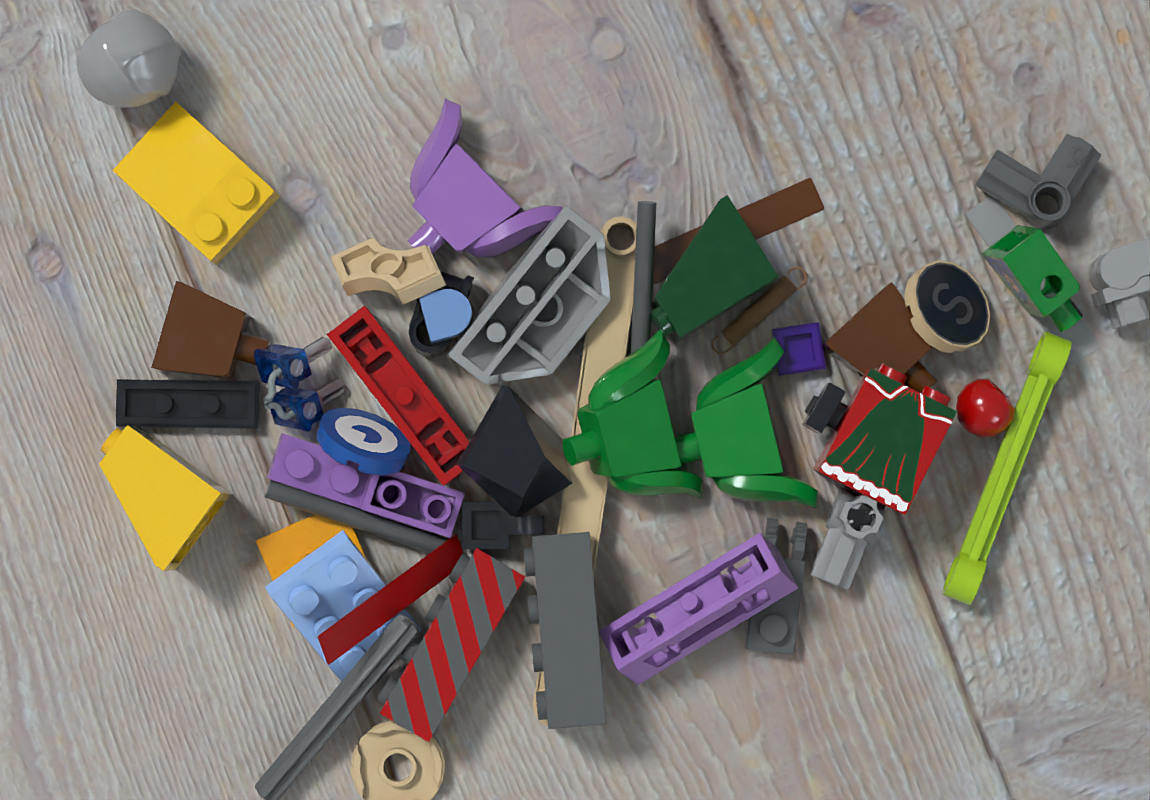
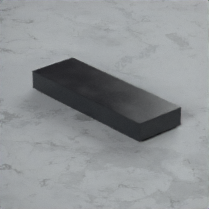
(187, 404)

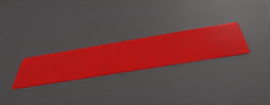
(390, 600)

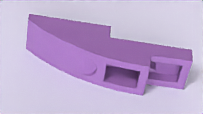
(390, 495)

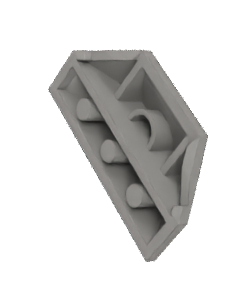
(539, 305)

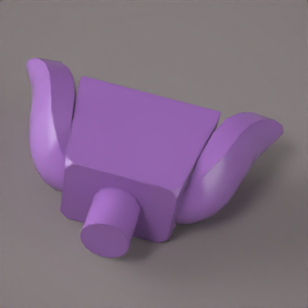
(464, 201)

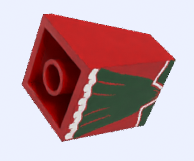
(887, 438)

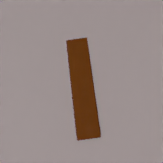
(760, 217)

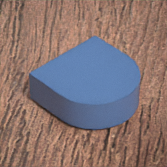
(445, 314)

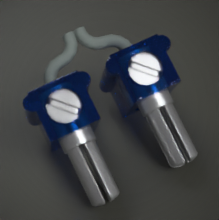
(286, 368)

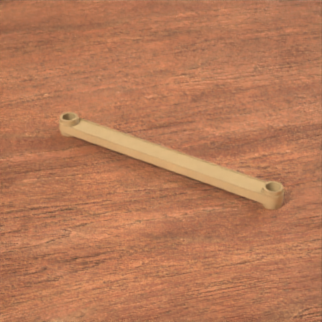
(603, 347)

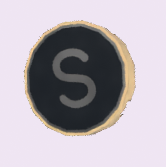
(947, 306)

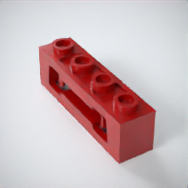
(401, 393)

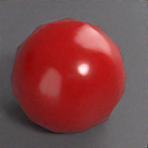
(984, 408)

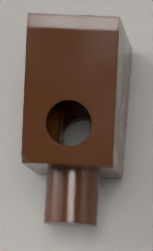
(204, 336)
(884, 336)

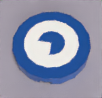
(364, 440)

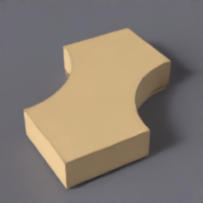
(399, 272)

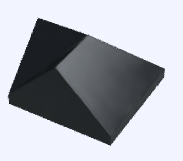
(515, 455)

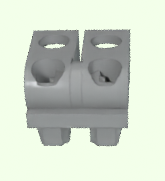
(1120, 281)

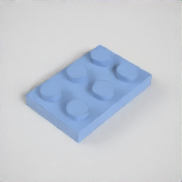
(325, 590)

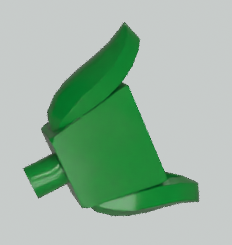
(630, 429)
(738, 437)

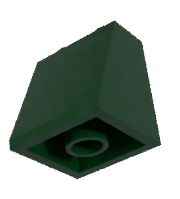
(712, 275)

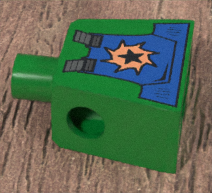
(1022, 262)

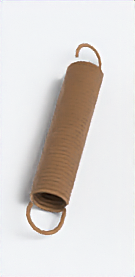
(759, 310)

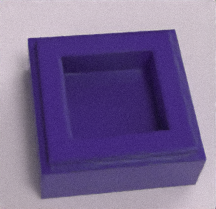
(801, 347)

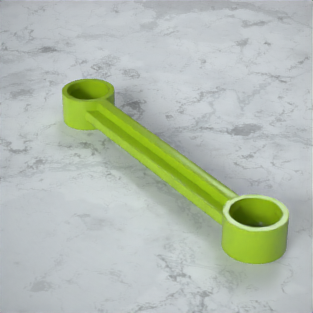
(971, 561)

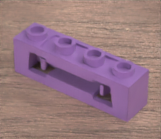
(698, 609)

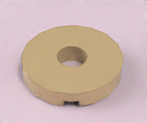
(388, 739)

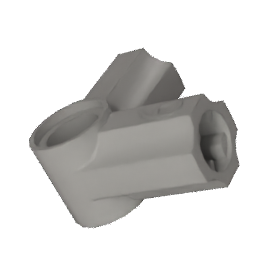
(850, 527)

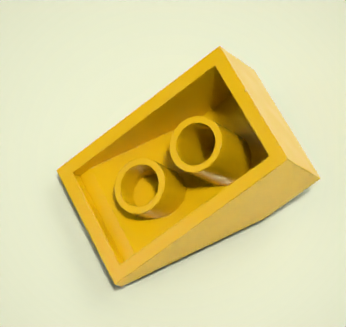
(196, 183)

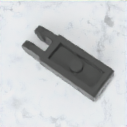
(776, 625)

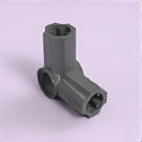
(1061, 179)

